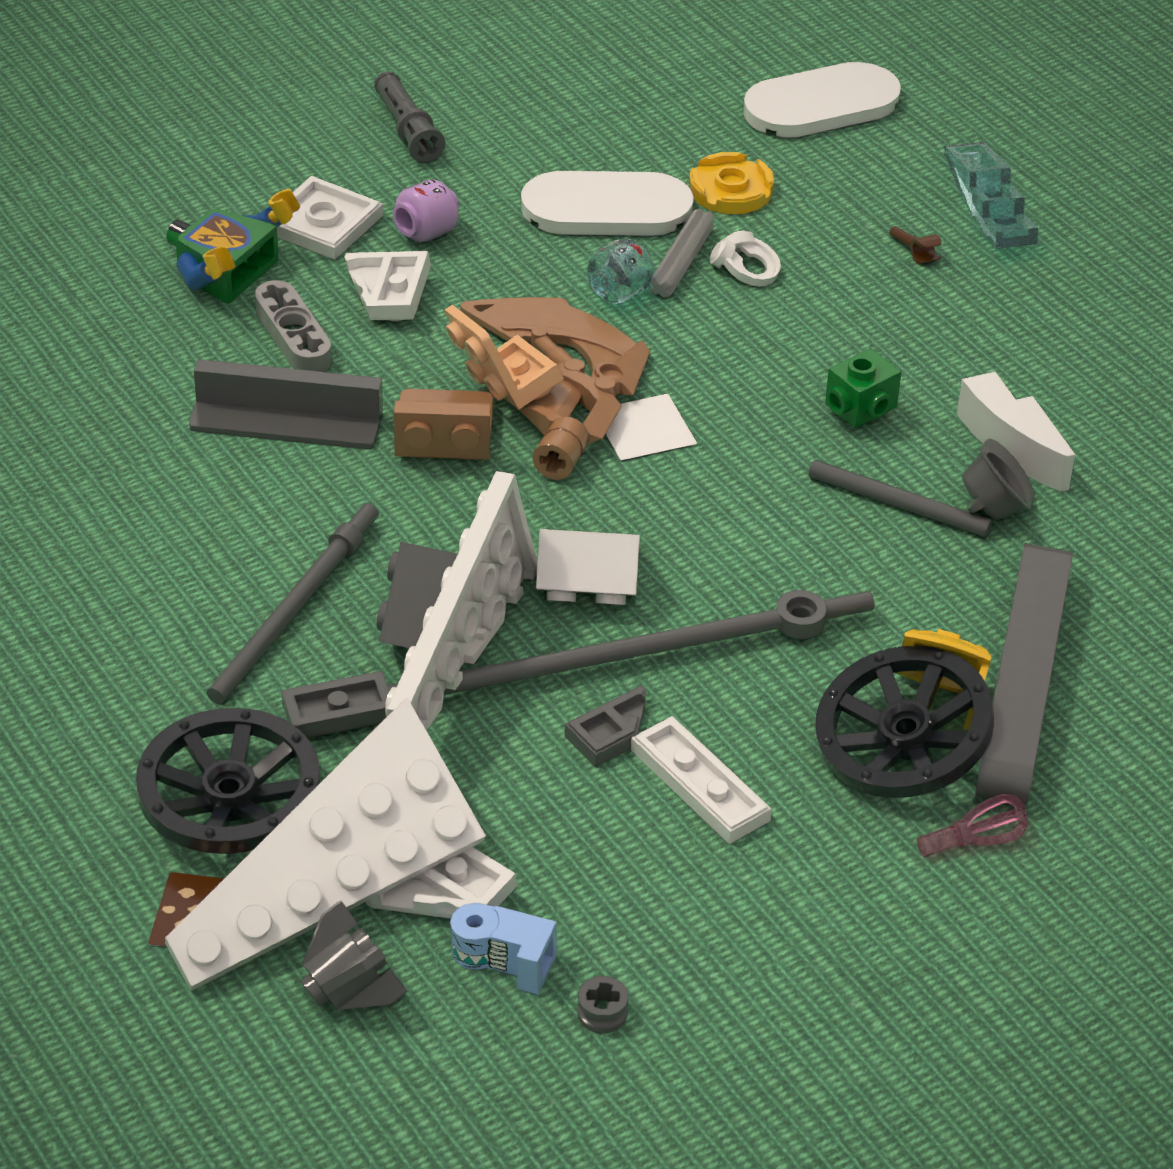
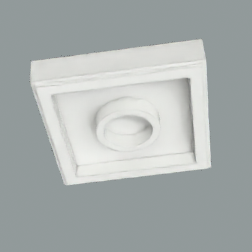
(329, 218)

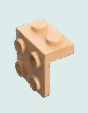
(510, 371)

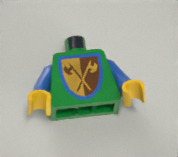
(228, 249)

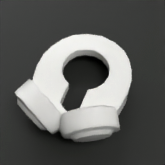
(726, 254)

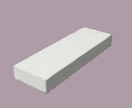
(701, 780)

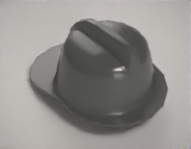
(997, 483)

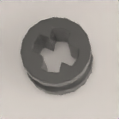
(602, 989)

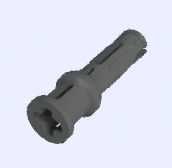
(413, 124)

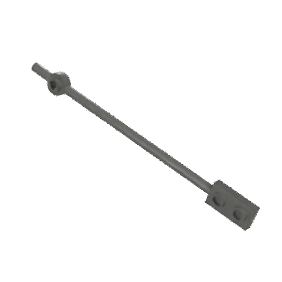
(362, 698)

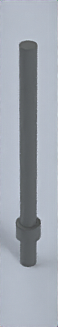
(342, 544)

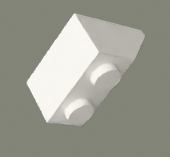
(587, 564)

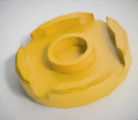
(731, 183)

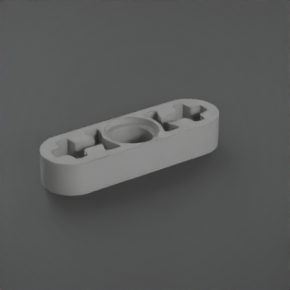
(294, 312)

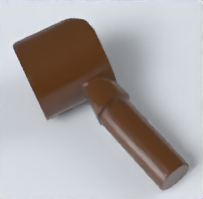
(921, 248)

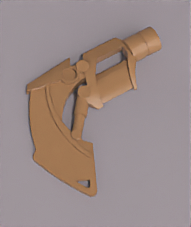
(610, 354)

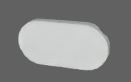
(822, 99)
(606, 203)

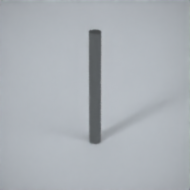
(900, 498)

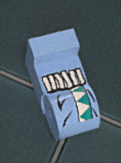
(504, 942)

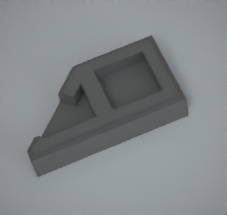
(608, 728)

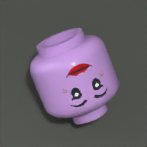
(426, 211)

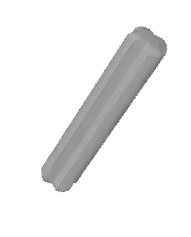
(682, 253)

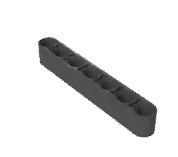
(1025, 672)

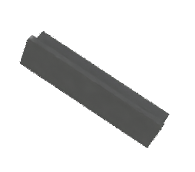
(287, 404)

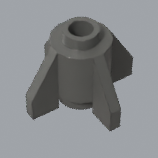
(346, 966)

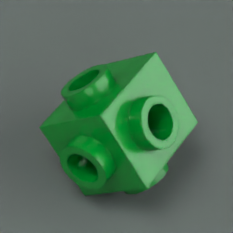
(862, 387)

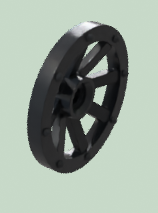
(905, 725)
(228, 786)

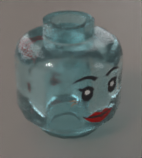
(620, 270)

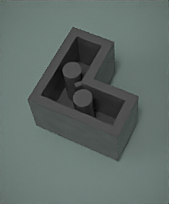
(415, 587)

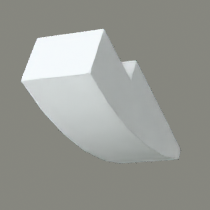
(1019, 426)

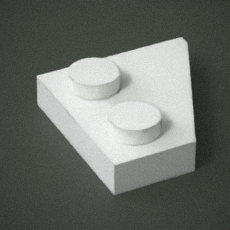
(389, 282)
(446, 887)

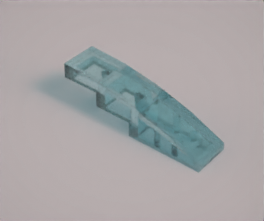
(990, 197)

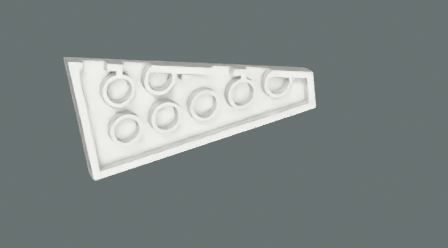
(472, 599)
(355, 836)

